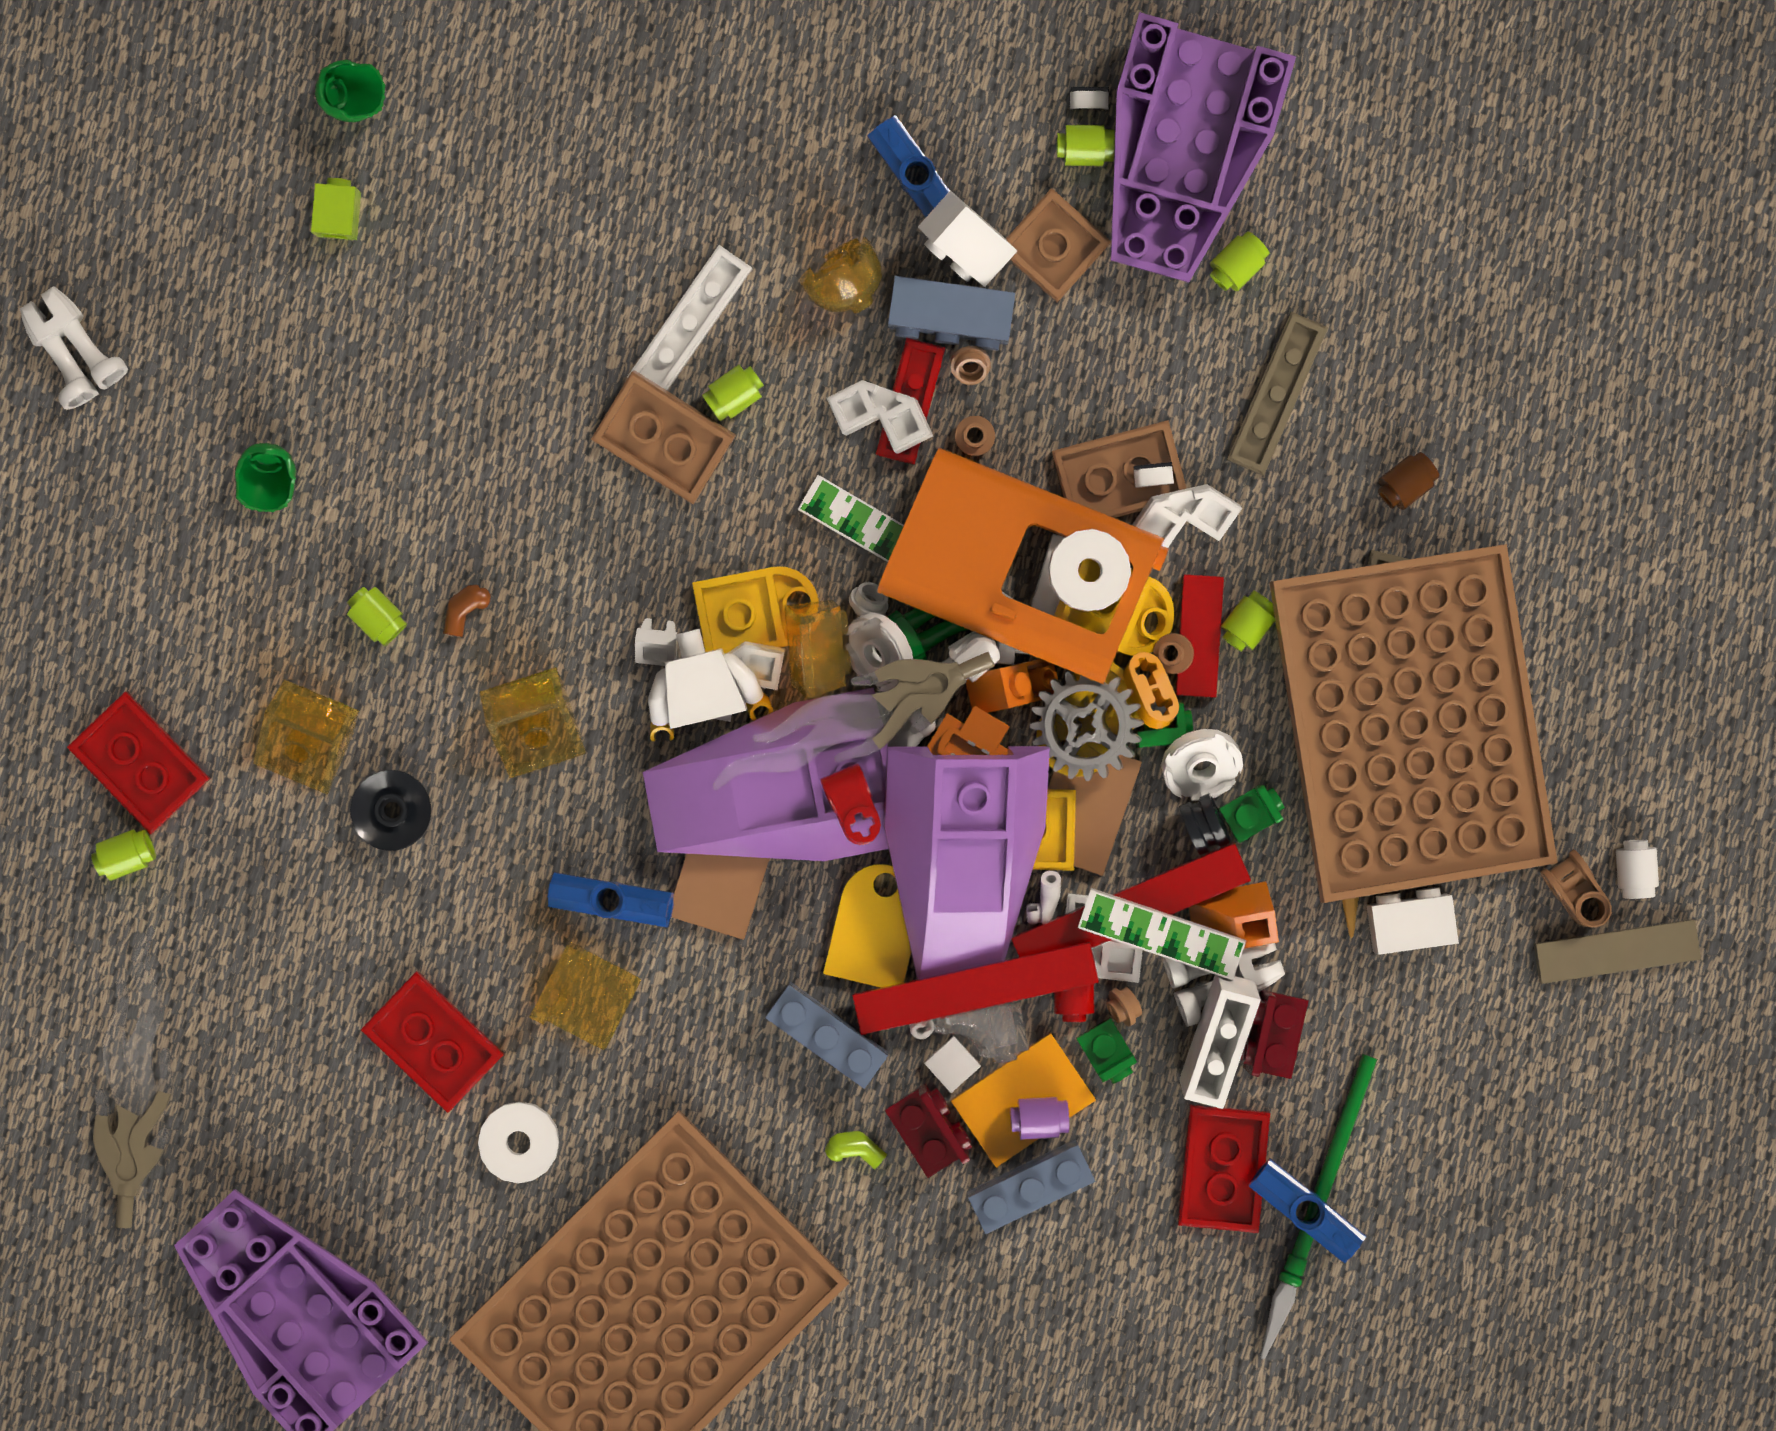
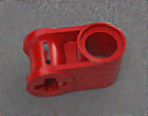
(851, 797)

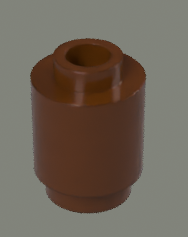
(1407, 481)

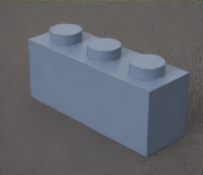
(951, 312)
(827, 1035)
(1030, 1186)

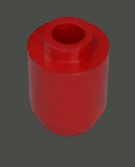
(1074, 1003)

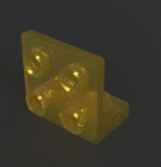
(586, 996)

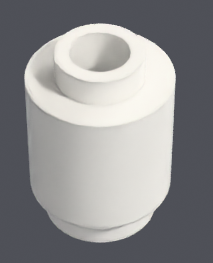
(1637, 869)

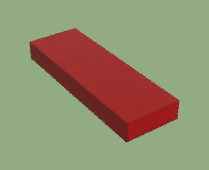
(917, 379)
(1202, 627)

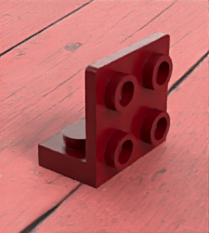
(1275, 1035)
(927, 1131)

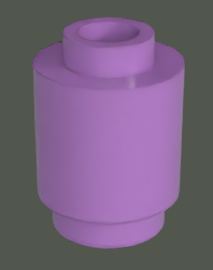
(1040, 1118)

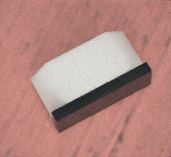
(1089, 97)
(1153, 474)

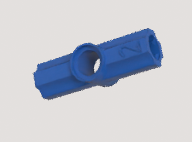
(900, 154)
(586, 895)
(1326, 1227)

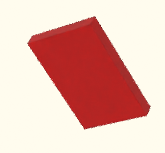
(138, 763)
(432, 1041)
(1219, 1162)

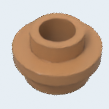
(972, 373)
(968, 447)
(1184, 657)
(1124, 1006)

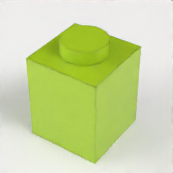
(336, 210)

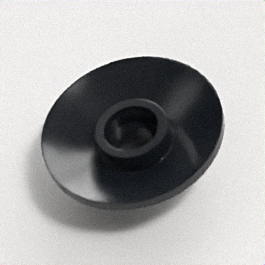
(370, 814)

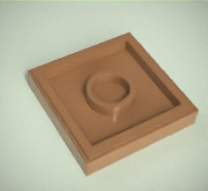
(1055, 245)

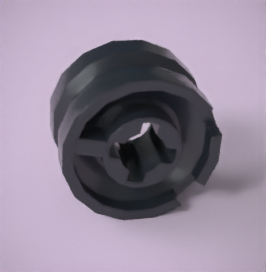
(1205, 824)

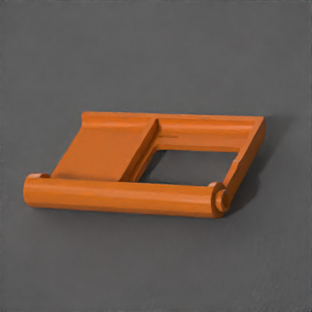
(964, 543)

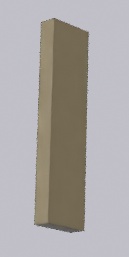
(1277, 393)
(1617, 951)

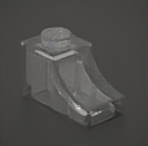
(994, 1030)

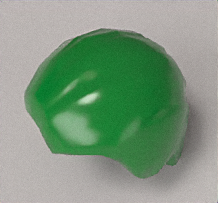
(350, 91)
(265, 477)

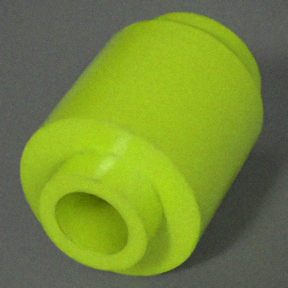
(1086, 145)
(1238, 262)
(733, 392)
(376, 615)
(1248, 621)
(123, 854)

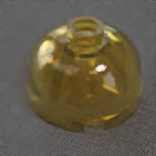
(845, 278)

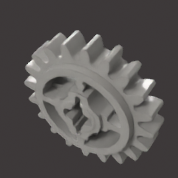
(1115, 743)

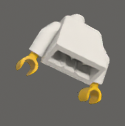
(701, 687)

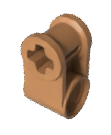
(1576, 889)

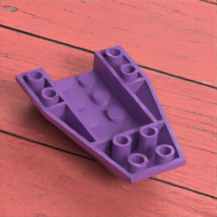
(1187, 141)
(762, 810)
(963, 849)
(295, 1315)

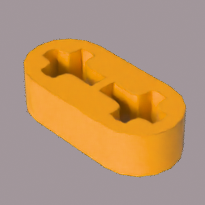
(1154, 689)

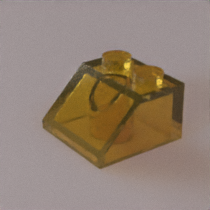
(816, 647)
(532, 722)
(305, 736)

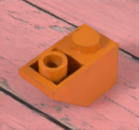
(1011, 685)
(1241, 913)

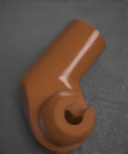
(462, 604)

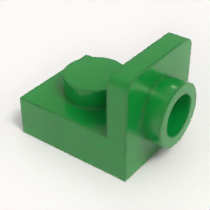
(1158, 737)
(1252, 812)
(1107, 1051)

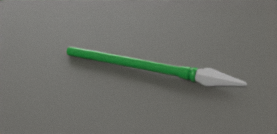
(1296, 1262)

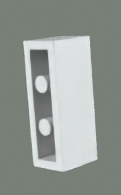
(1219, 1040)

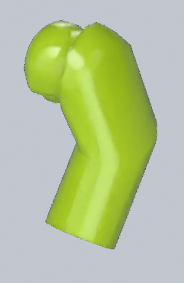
(854, 1144)

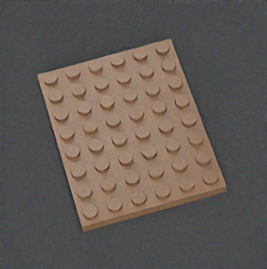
(1413, 723)
(652, 1297)

